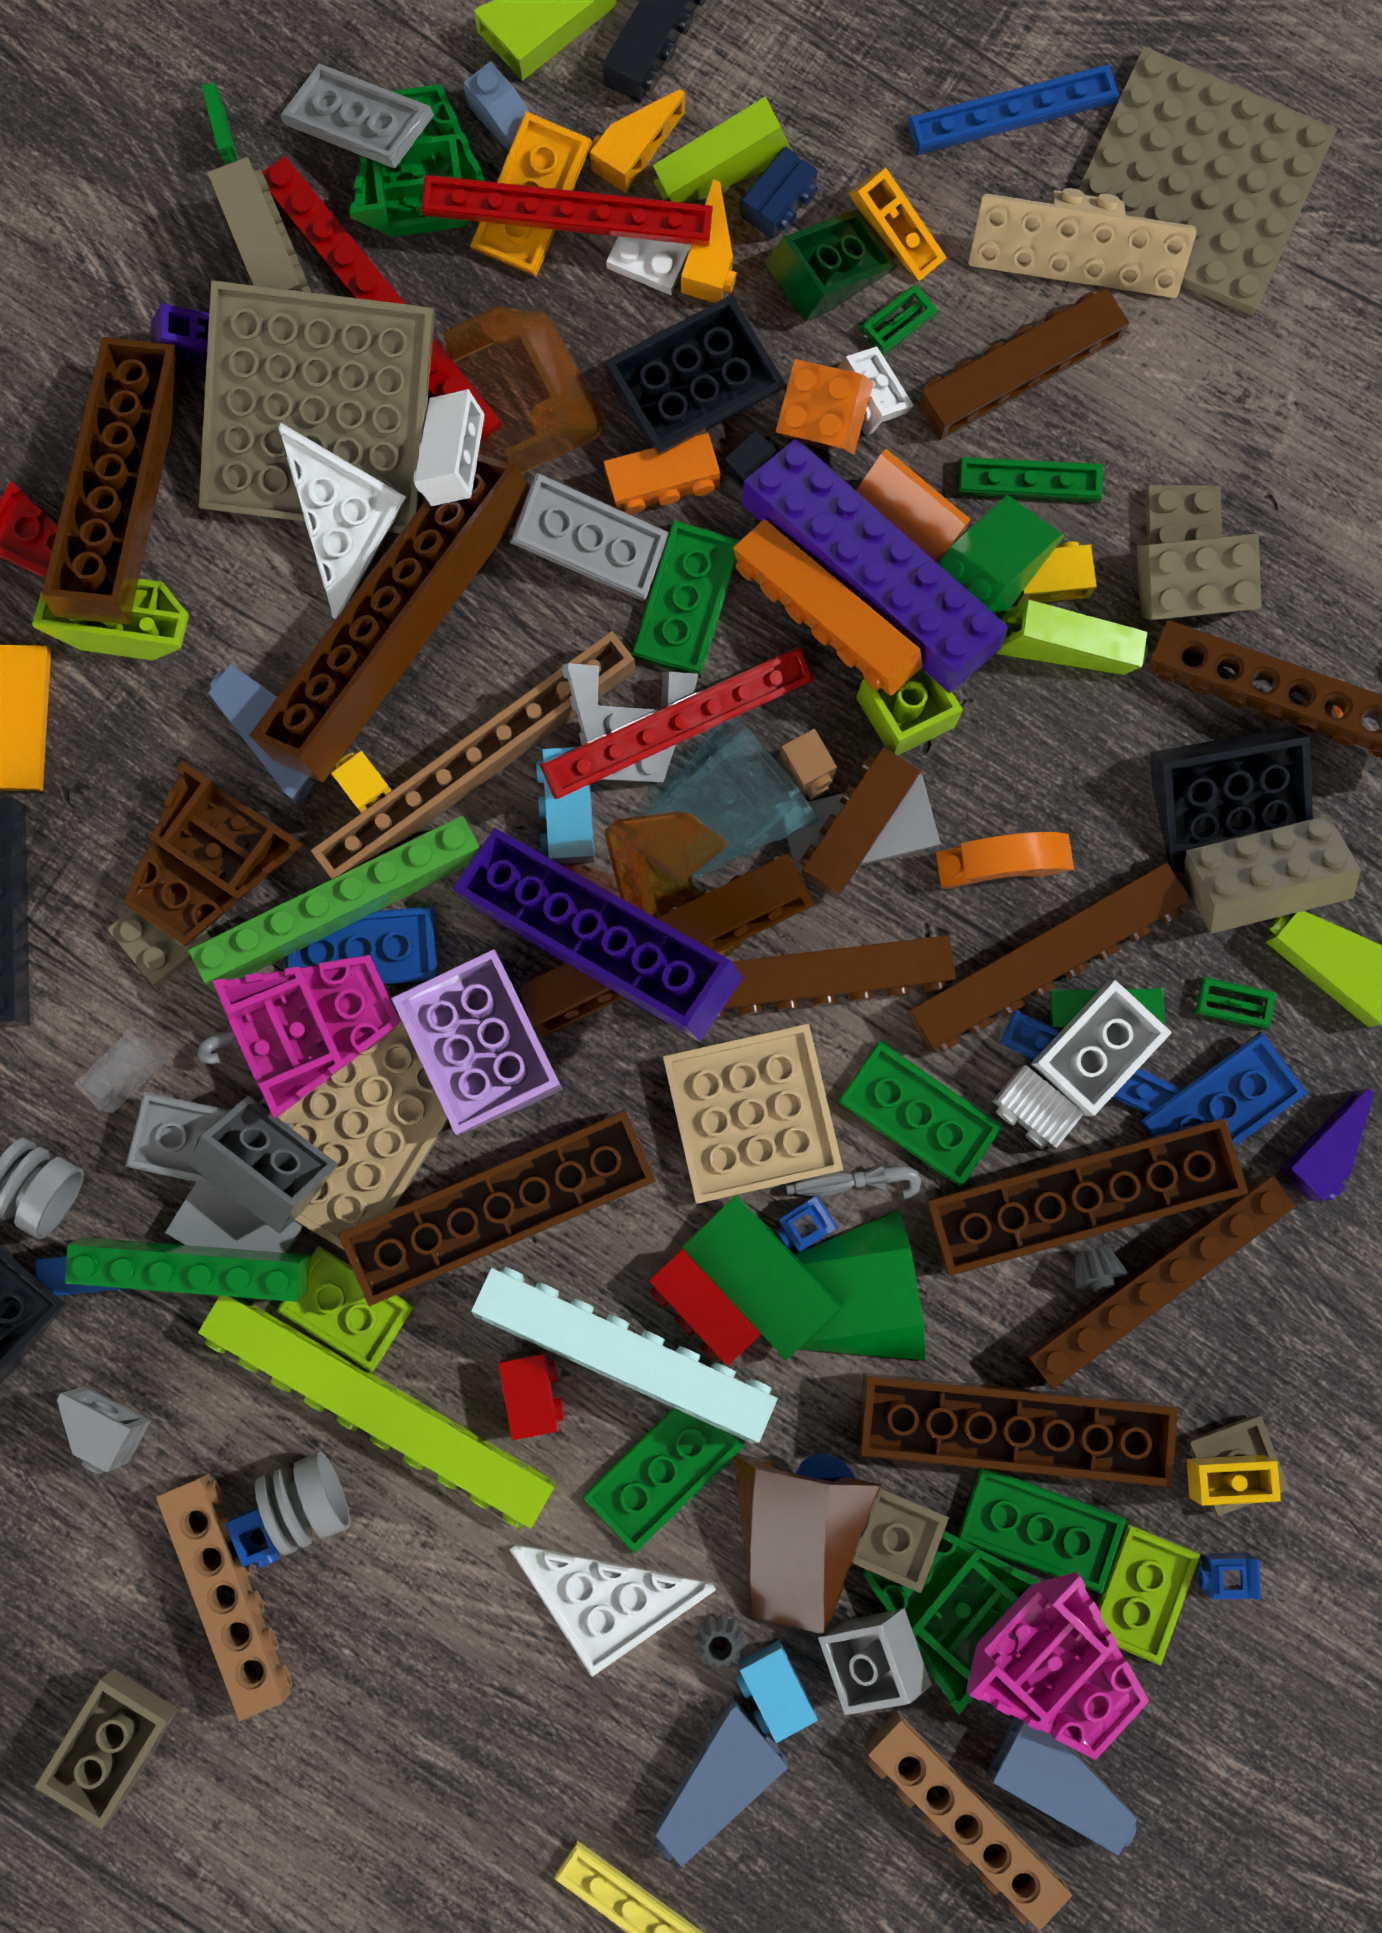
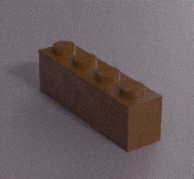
(859, 823)

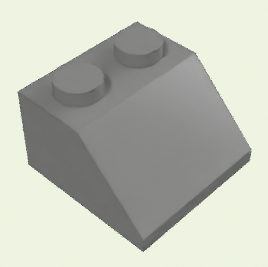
(100, 1429)

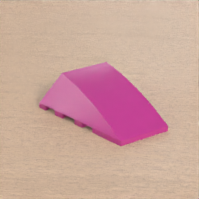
(305, 1023)
(1058, 1667)

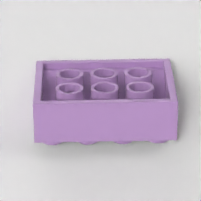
(476, 1043)

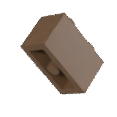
(808, 764)

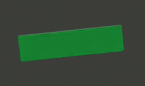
(1030, 479)

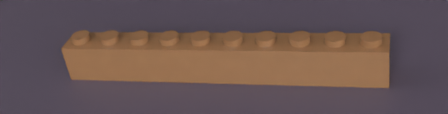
(468, 763)

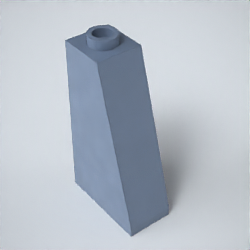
(244, 705)
(720, 1783)
(1061, 1785)

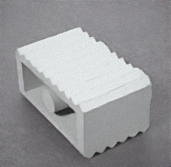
(1037, 1108)

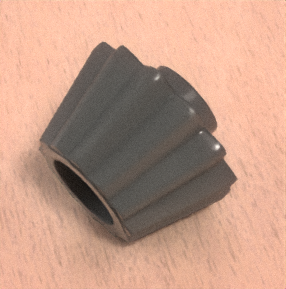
(1098, 1269)
(719, 1627)

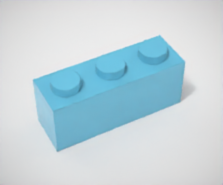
(568, 820)

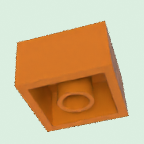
(824, 406)

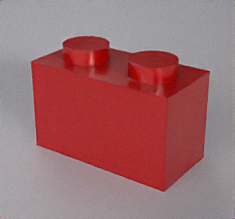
(530, 1395)

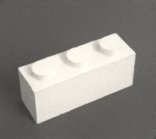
(449, 448)

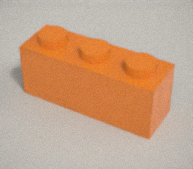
(651, 479)

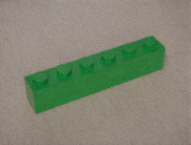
(187, 1269)

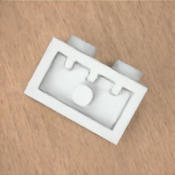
(887, 395)

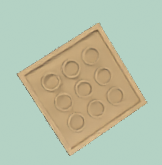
(752, 1113)

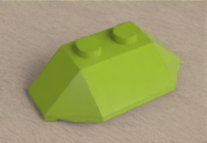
(153, 630)

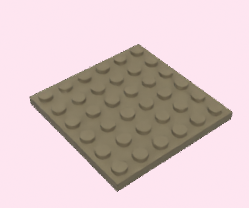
(1212, 160)
(323, 366)

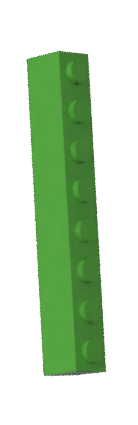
(336, 903)

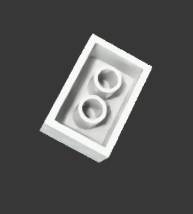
(1100, 1048)

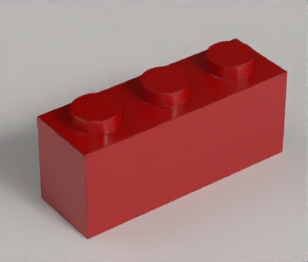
(703, 1308)

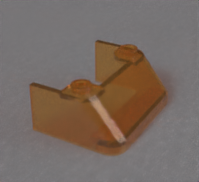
(570, 413)
(657, 857)

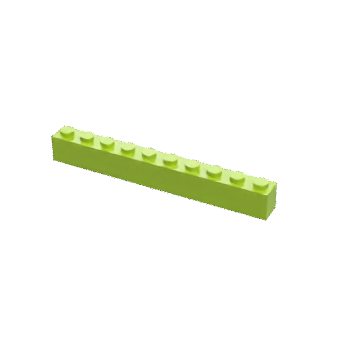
(378, 1409)

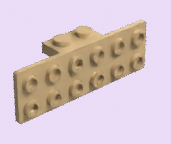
(1082, 242)

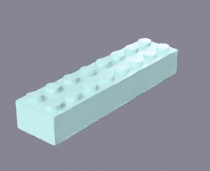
(625, 1356)

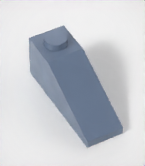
(495, 103)

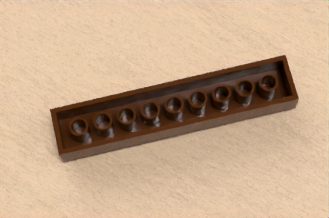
(388, 622)

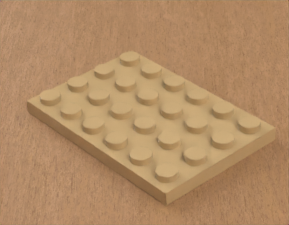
(377, 1125)

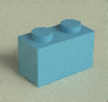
(777, 1692)

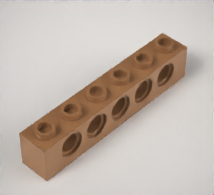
(247, 1692)
(1044, 1891)

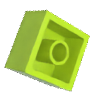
(911, 714)

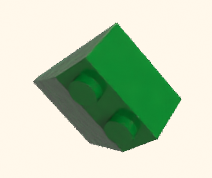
(1001, 554)

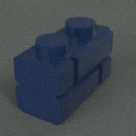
(779, 193)

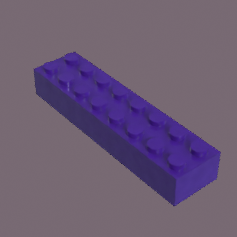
(875, 562)
(599, 934)

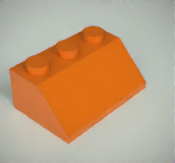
(913, 505)

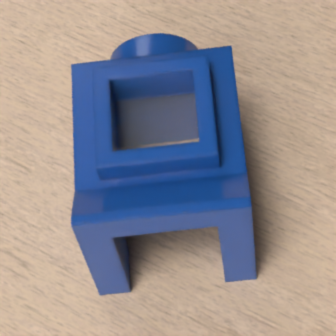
(805, 1224)
(1230, 1576)

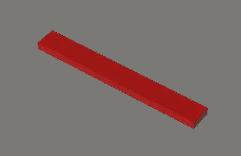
(566, 210)
(675, 723)

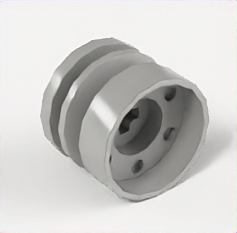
(36, 1188)
(292, 1506)

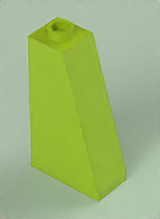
(535, 30)
(725, 154)
(1072, 639)
(1335, 960)

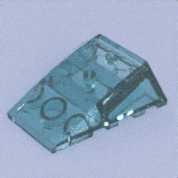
(737, 794)

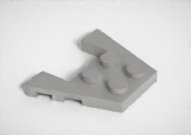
(600, 720)

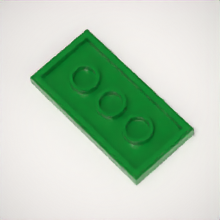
(686, 599)
(919, 1114)
(762, 1277)
(660, 1475)
(1040, 1528)

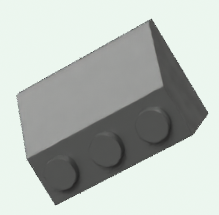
(262, 1163)

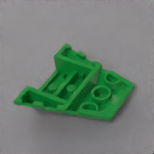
(393, 197)
(876, 1286)
(955, 1609)

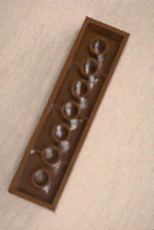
(114, 481)
(1086, 1196)
(496, 1207)
(1017, 1429)

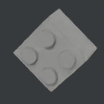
(875, 1662)

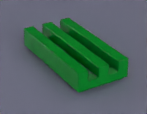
(219, 123)
(876, 339)
(1203, 997)

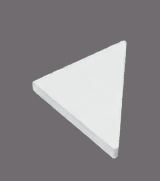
(343, 514)
(606, 1604)

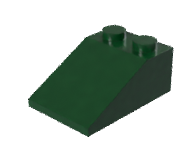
(828, 263)

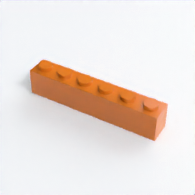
(827, 608)

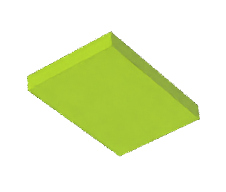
(339, 1313)
(1146, 1592)

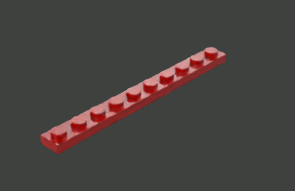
(356, 270)

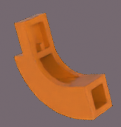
(1005, 856)

